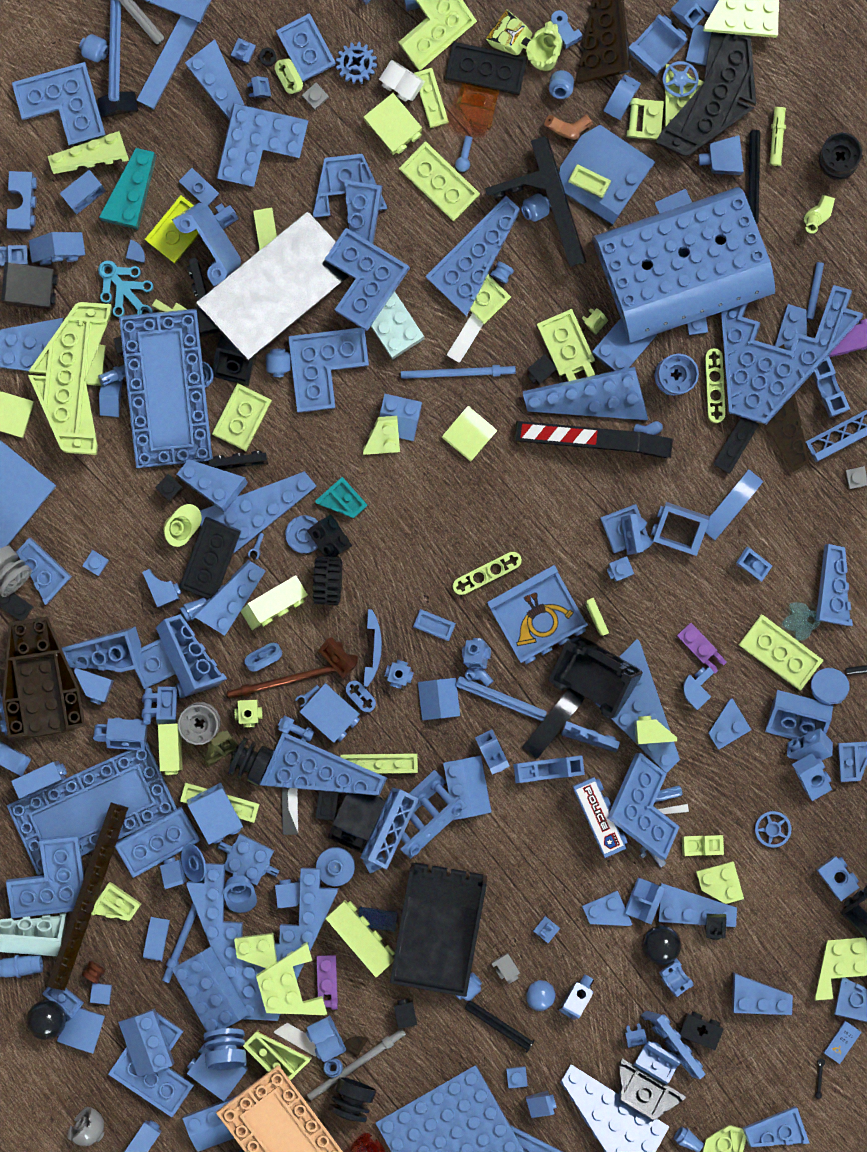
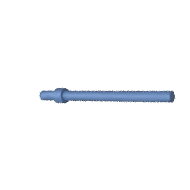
(495, 370)
(173, 961)

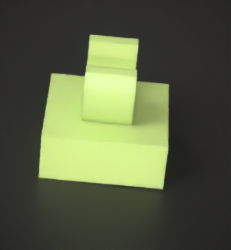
(595, 320)

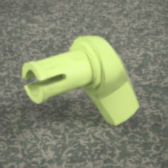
(819, 214)

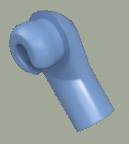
(653, 428)

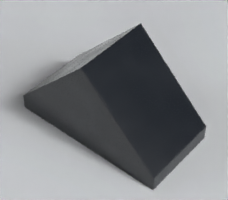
(126, 104)

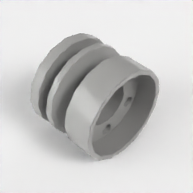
(12, 572)
(197, 734)

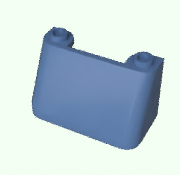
(225, 255)

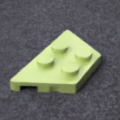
(675, 104)

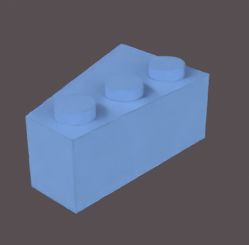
(212, 483)

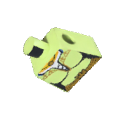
(510, 35)

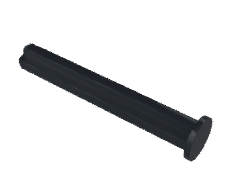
(499, 1025)

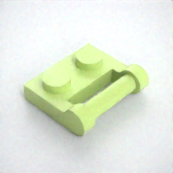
(651, 119)

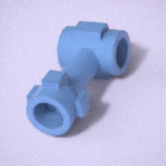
(286, 725)

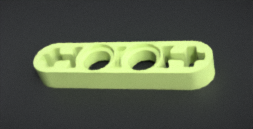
(718, 385)
(488, 576)

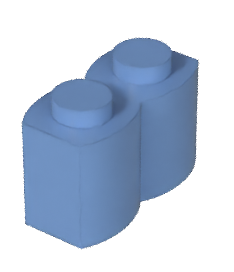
(326, 1039)

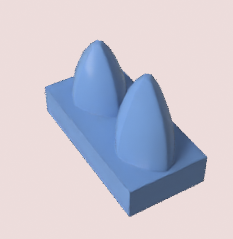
(634, 540)

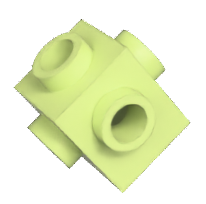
(240, 712)

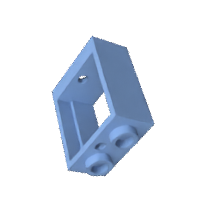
(701, 518)
(39, 779)

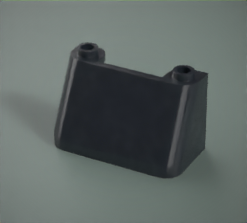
(595, 675)

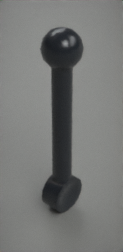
(821, 1062)

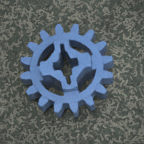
(349, 68)

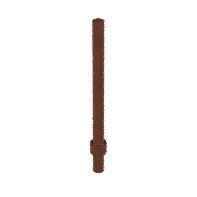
(247, 689)

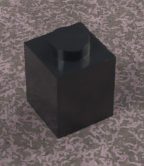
(541, 370)
(169, 487)
(405, 1013)

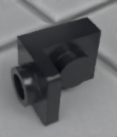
(715, 926)

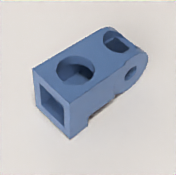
(567, 34)

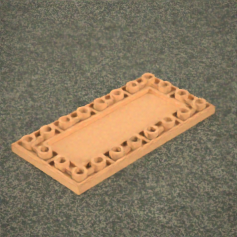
(275, 1118)

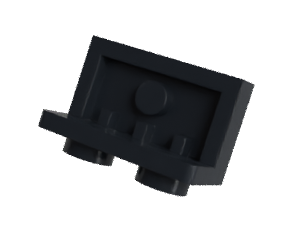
(329, 537)

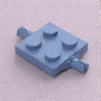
(248, 858)

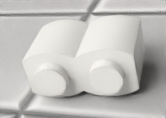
(401, 80)

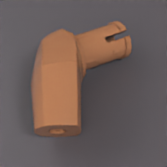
(568, 130)

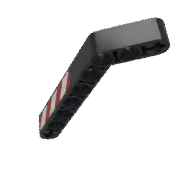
(593, 438)

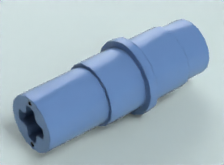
(21, 966)

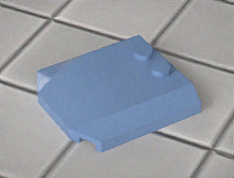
(611, 158)

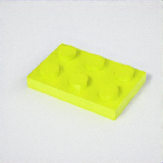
(167, 237)

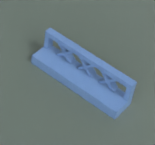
(843, 442)
(383, 826)

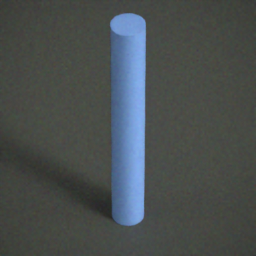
(815, 290)

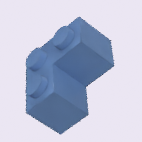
(56, 247)

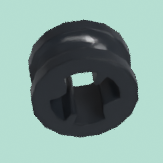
(262, 54)

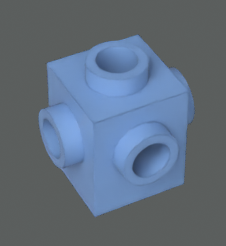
(476, 653)
(406, 677)

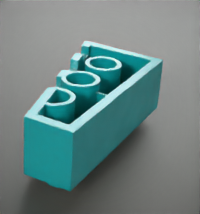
(130, 193)

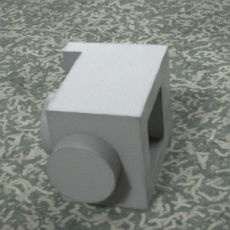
(506, 968)

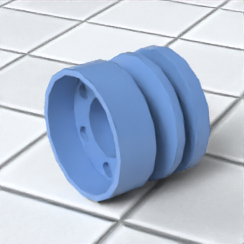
(683, 366)
(224, 1046)

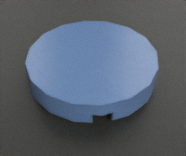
(298, 536)
(829, 686)

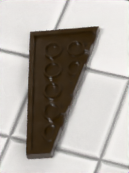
(605, 42)
(788, 433)

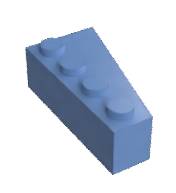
(215, 78)
(190, 661)

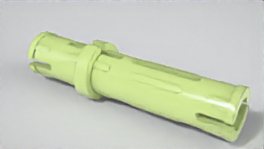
(777, 136)

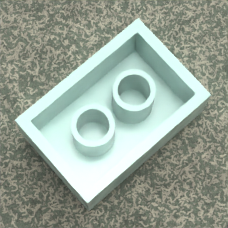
(396, 328)

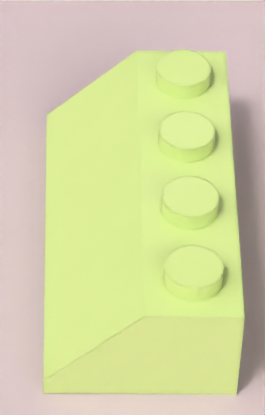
(360, 938)

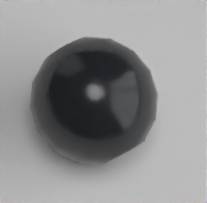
(661, 945)
(46, 1020)

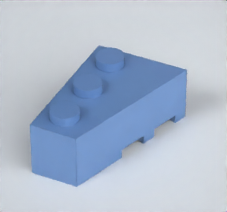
(758, 998)

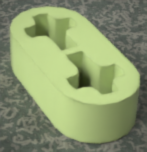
(288, 76)

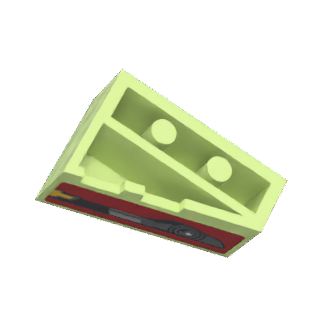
(272, 1052)

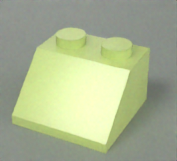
(651, 731)

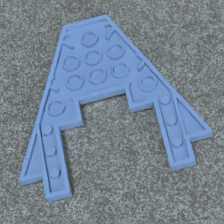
(767, 376)
(209, 904)

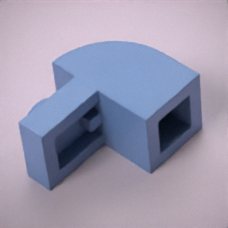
(622, 97)
(692, 688)
(492, 752)

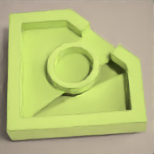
(721, 882)
(726, 1140)

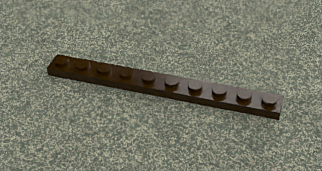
(87, 896)

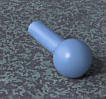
(462, 163)

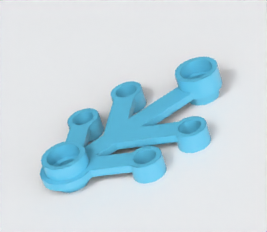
(123, 287)

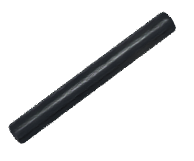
(754, 173)

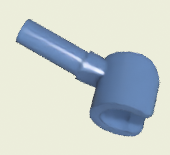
(257, 546)
(308, 695)

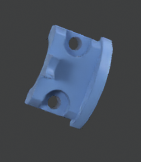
(675, 978)

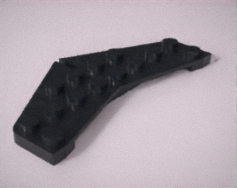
(717, 102)

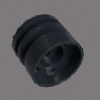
(840, 145)
(250, 761)
(352, 1099)

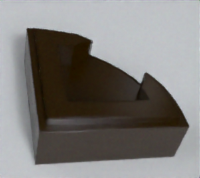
(355, 1044)

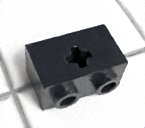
(709, 1038)

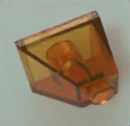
(477, 105)

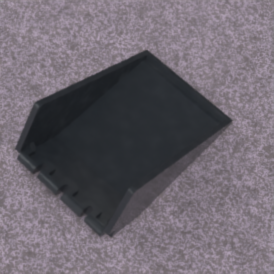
(438, 929)

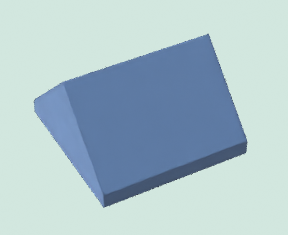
(438, 699)

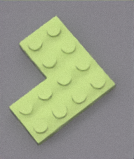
(443, 25)

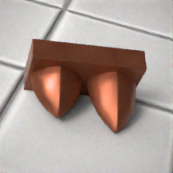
(337, 657)

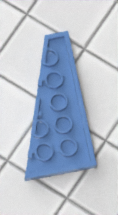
(23, 344)

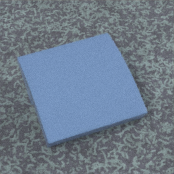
(82, 1030)

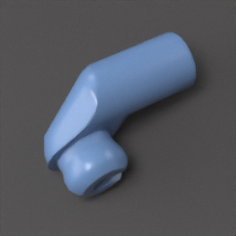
(479, 674)

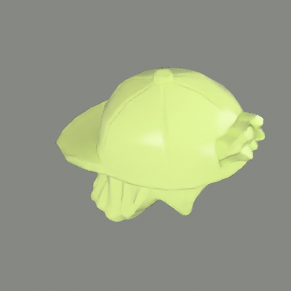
(546, 47)

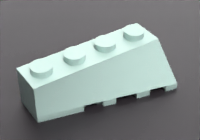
(33, 935)

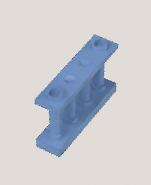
(430, 785)

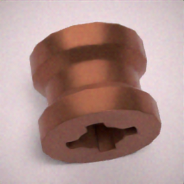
(93, 972)

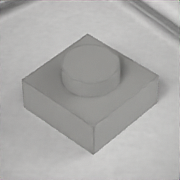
(315, 96)
(856, 477)

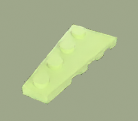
(100, 150)

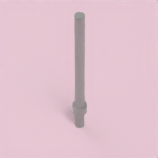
(387, 1043)

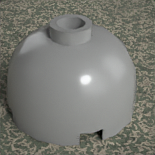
(88, 1127)

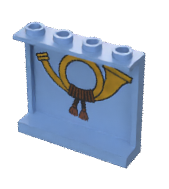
(537, 615)

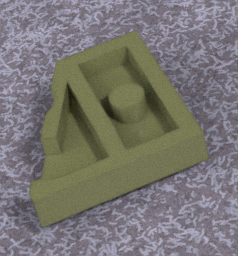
(220, 746)

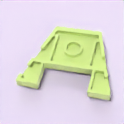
(841, 960)
(281, 990)

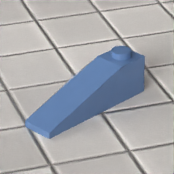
(113, 651)

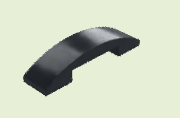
(553, 723)

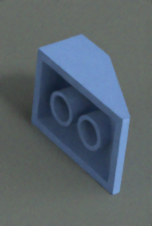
(617, 351)

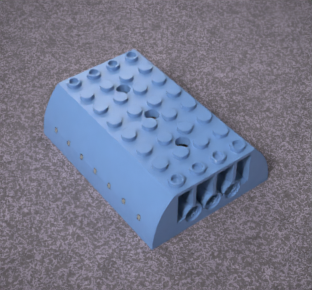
(688, 287)

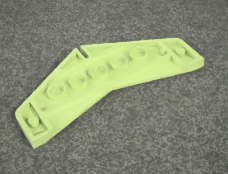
(66, 365)

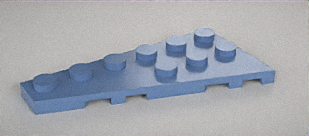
(469, 262)
(602, 395)
(261, 507)
(312, 768)

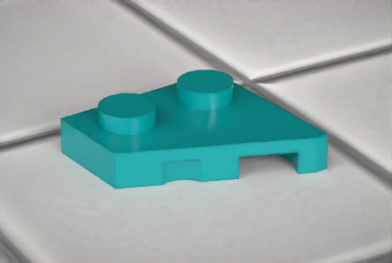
(342, 499)

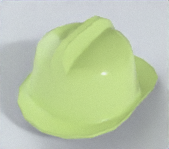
(182, 525)

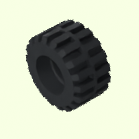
(327, 580)

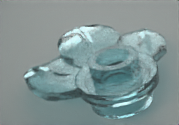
(798, 620)

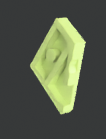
(383, 437)
(116, 903)
(257, 949)

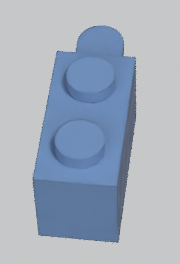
(122, 734)

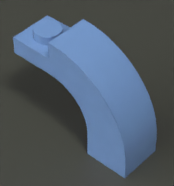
(549, 769)

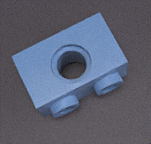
(812, 777)
(828, 871)

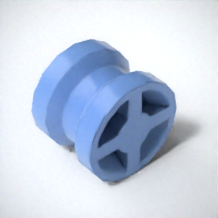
(502, 272)

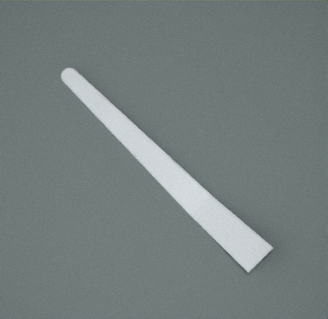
(675, 809)

